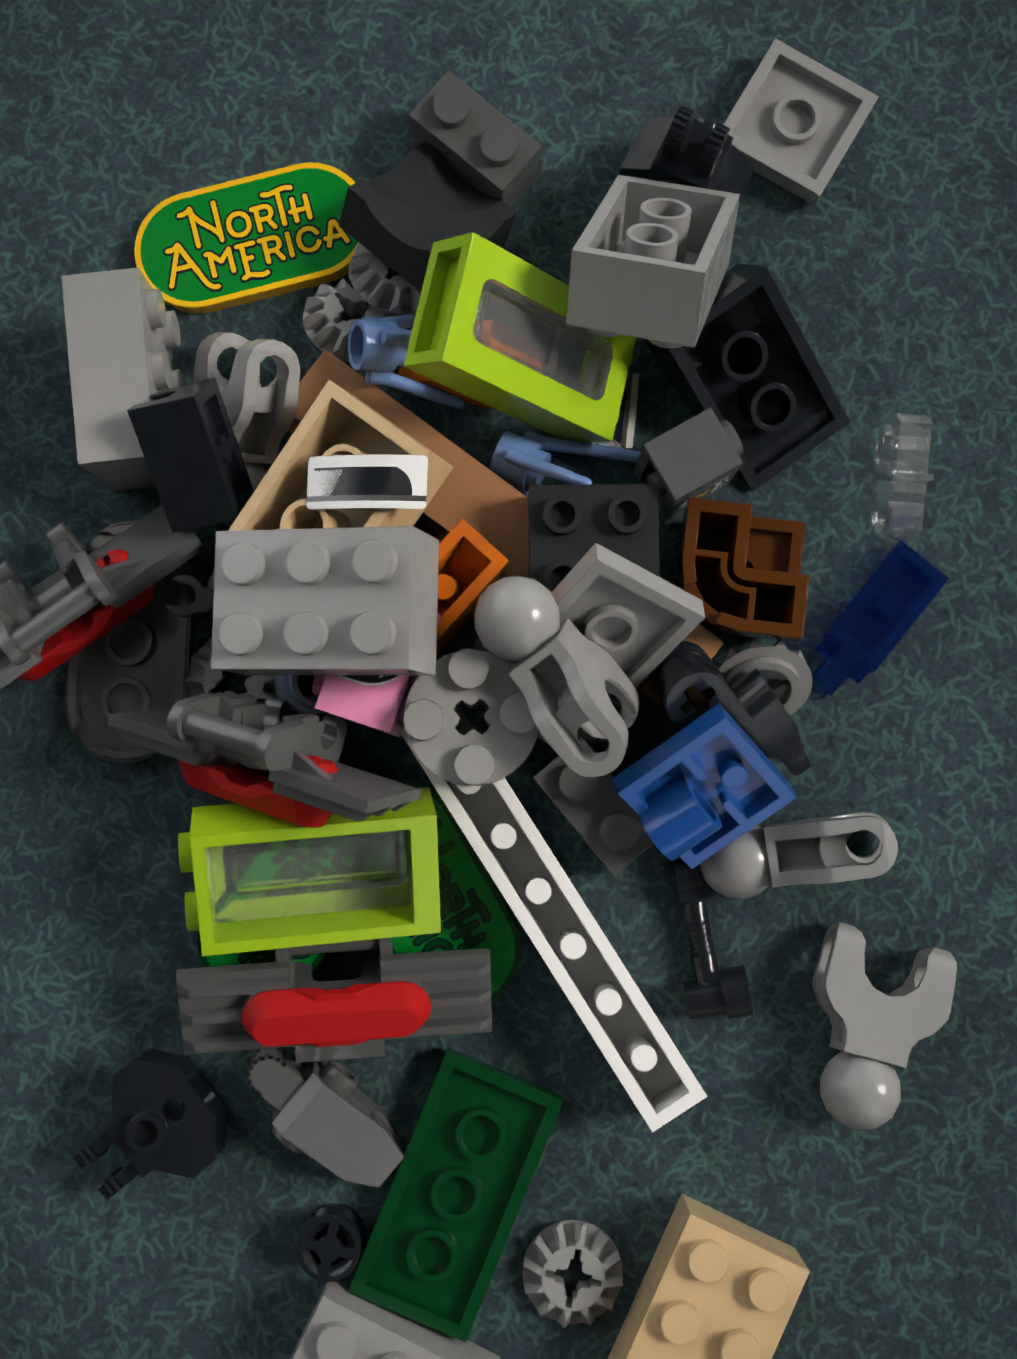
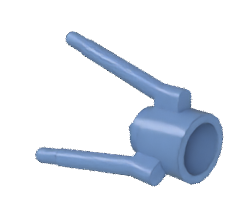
(381, 346)
(524, 463)

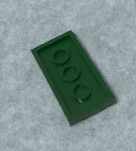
(456, 1194)

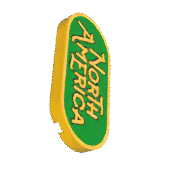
(247, 238)

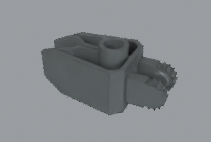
(326, 1116)

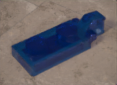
(876, 618)

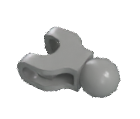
(256, 412)
(558, 673)
(799, 854)
(874, 1027)

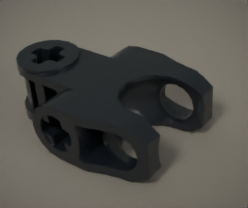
(693, 685)

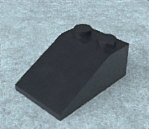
(756, 375)

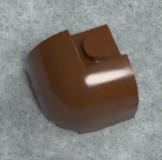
(744, 569)

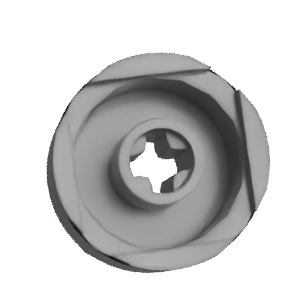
(432, 719)

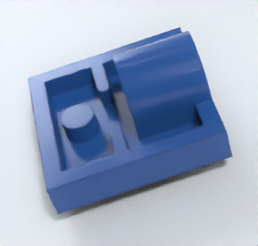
(703, 788)

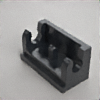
(192, 455)

